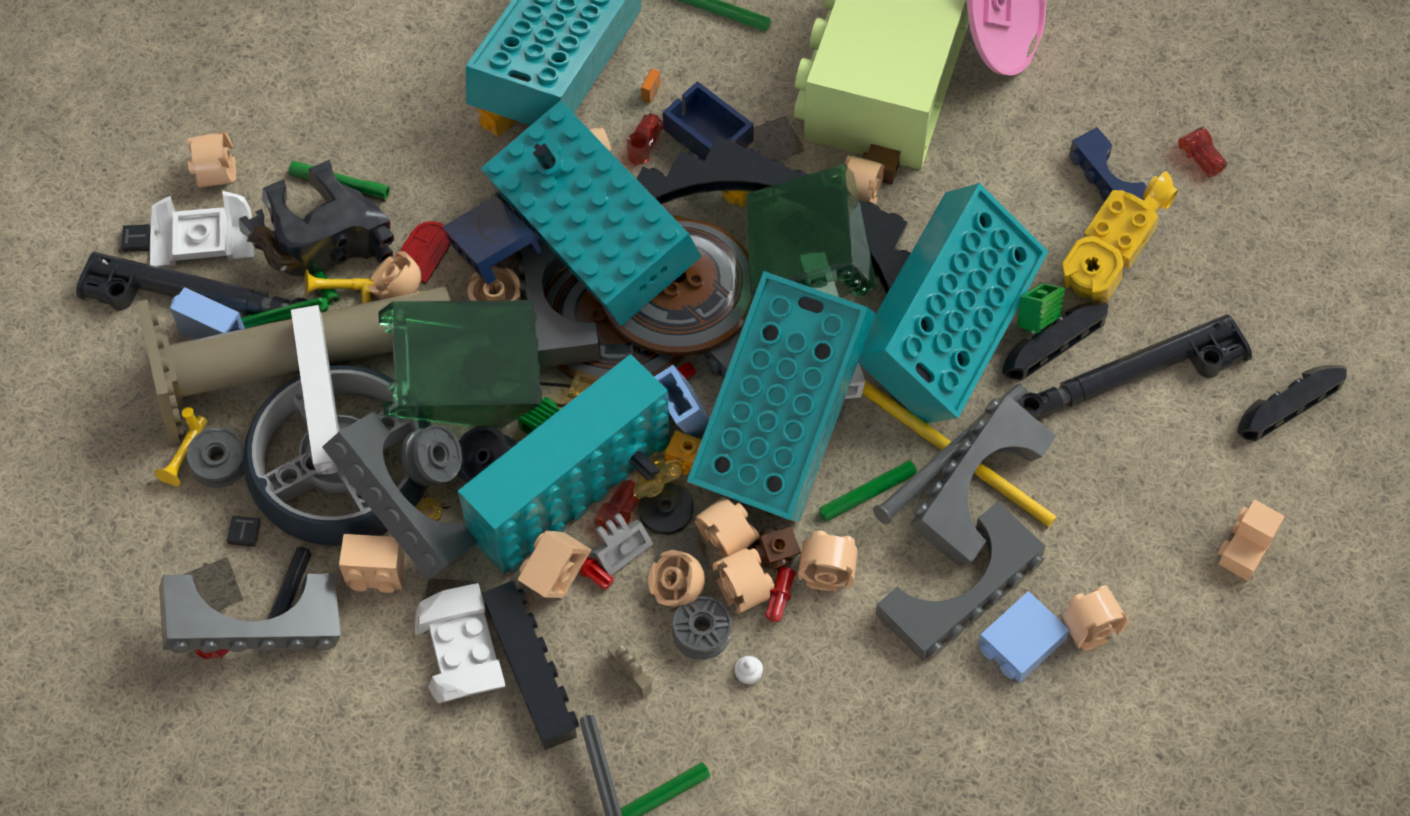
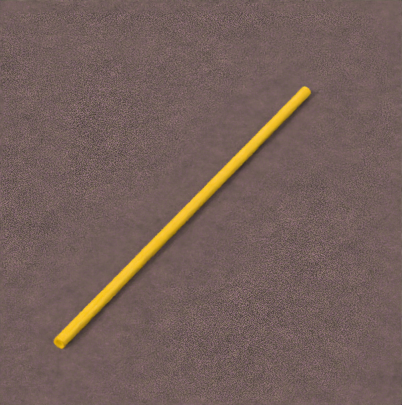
(941, 442)

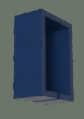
(704, 120)

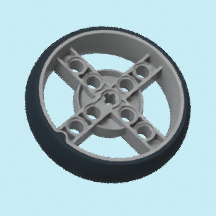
(273, 499)

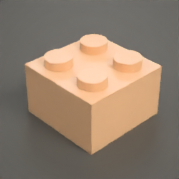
(372, 563)
(553, 564)

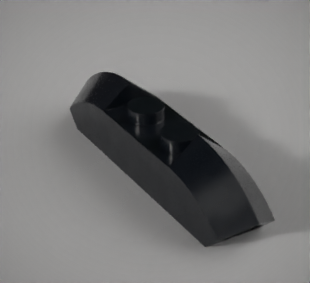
(1047, 345)
(1300, 396)

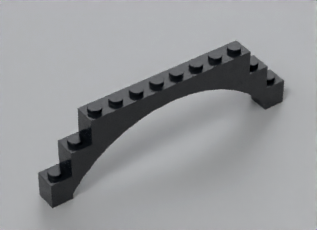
(742, 169)

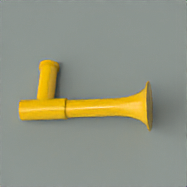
(313, 283)
(170, 472)

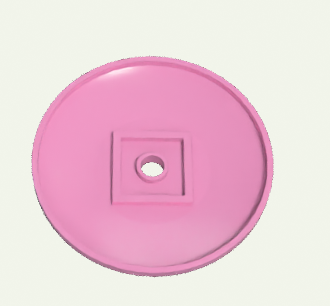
(1005, 31)

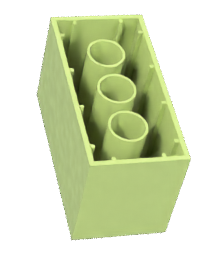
(879, 74)

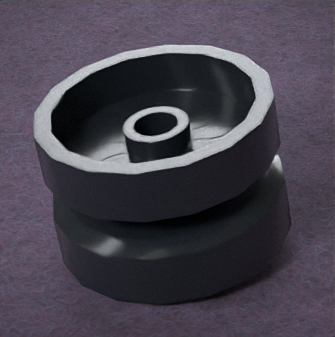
(481, 448)

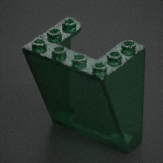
(810, 232)
(463, 361)

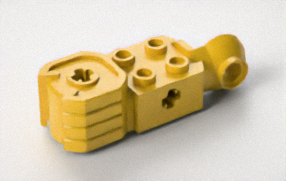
(1115, 239)

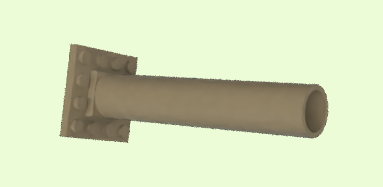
(257, 352)

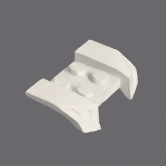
(198, 232)
(459, 643)

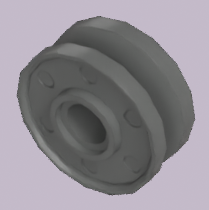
(210, 444)
(431, 455)
(697, 643)

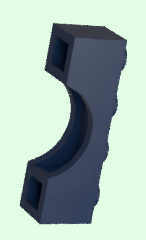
(1091, 153)

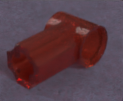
(643, 139)
(1200, 147)
(622, 502)

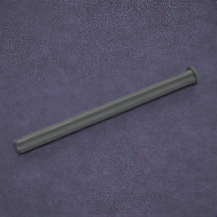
(930, 470)
(600, 766)

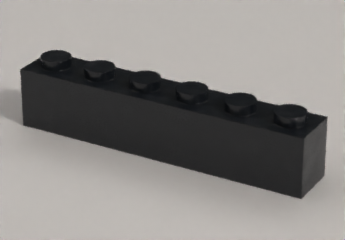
(529, 665)

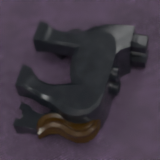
(327, 235)

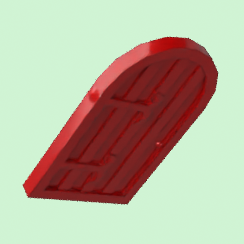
(427, 247)

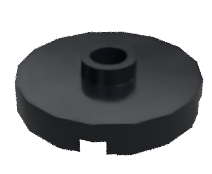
(669, 520)

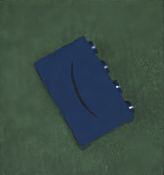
(490, 235)

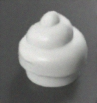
(748, 670)

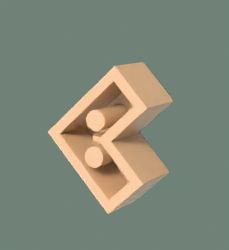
(1252, 538)

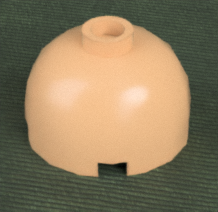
(396, 277)
(676, 578)

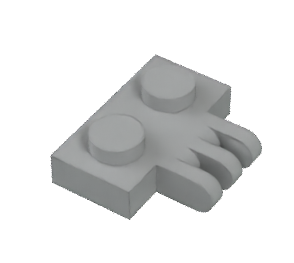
(620, 544)

